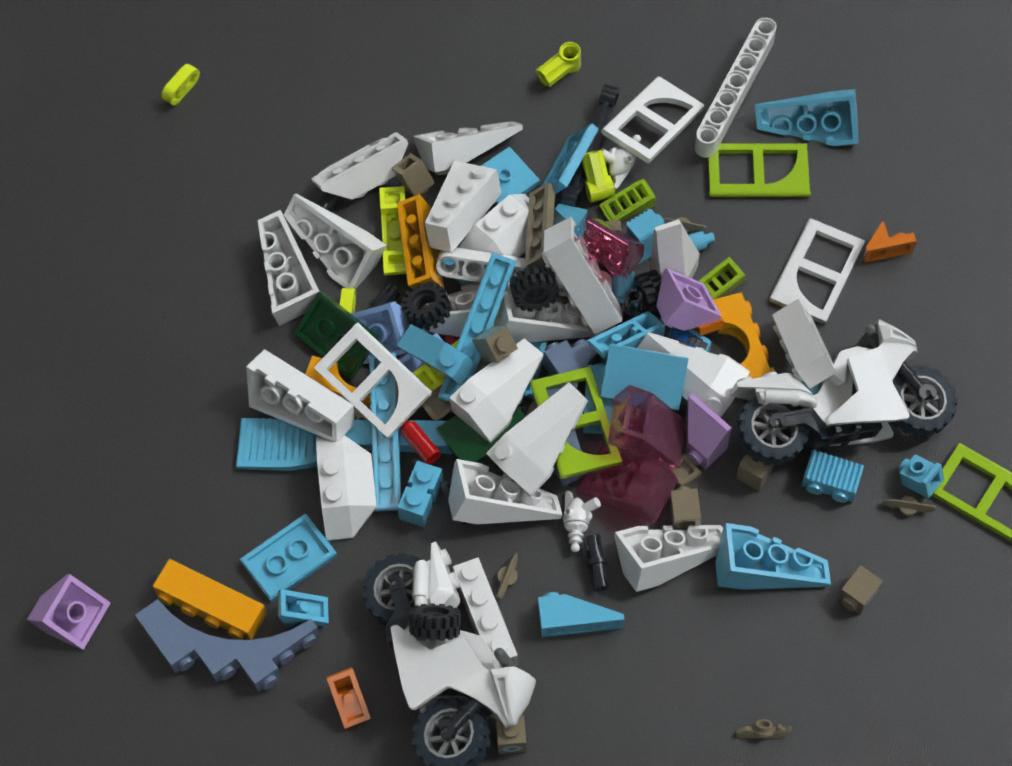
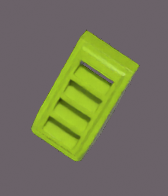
(639, 187)
(727, 264)

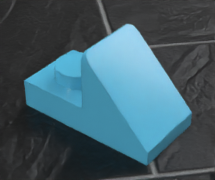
(300, 607)

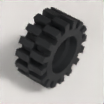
(649, 285)
(534, 288)
(422, 296)
(435, 622)

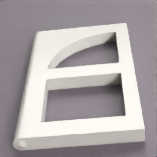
(656, 92)
(787, 287)
(411, 390)

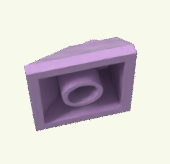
(685, 302)
(705, 433)
(69, 611)

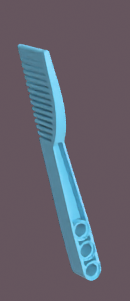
(285, 447)

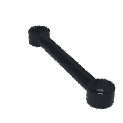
(607, 104)

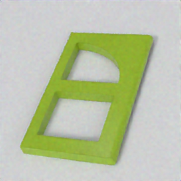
(793, 185)
(572, 461)
(1000, 475)

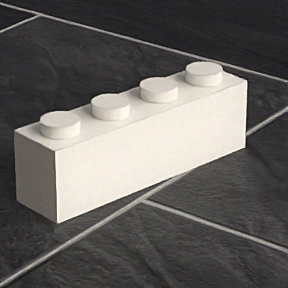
(803, 344)
(483, 607)

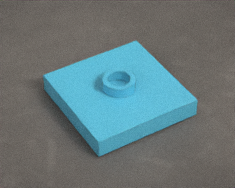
(513, 174)

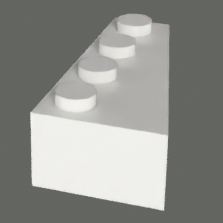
(461, 204)
(288, 276)
(580, 277)
(296, 398)

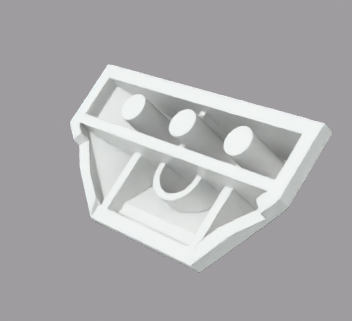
(363, 169)
(501, 229)
(345, 486)

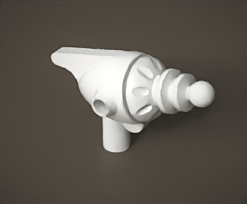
(620, 162)
(577, 518)

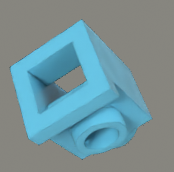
(921, 475)

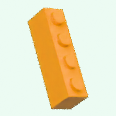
(418, 256)
(209, 600)

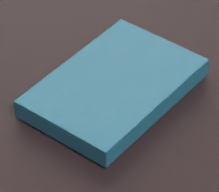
(570, 157)
(645, 369)
(288, 557)

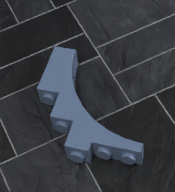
(561, 359)
(220, 656)

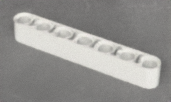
(735, 87)
(462, 271)

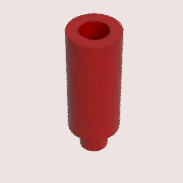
(420, 442)

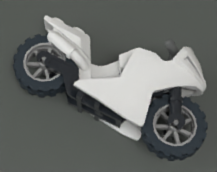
(850, 404)
(449, 680)

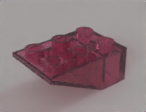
(612, 247)
(646, 426)
(634, 487)

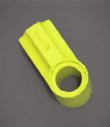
(560, 65)
(598, 182)

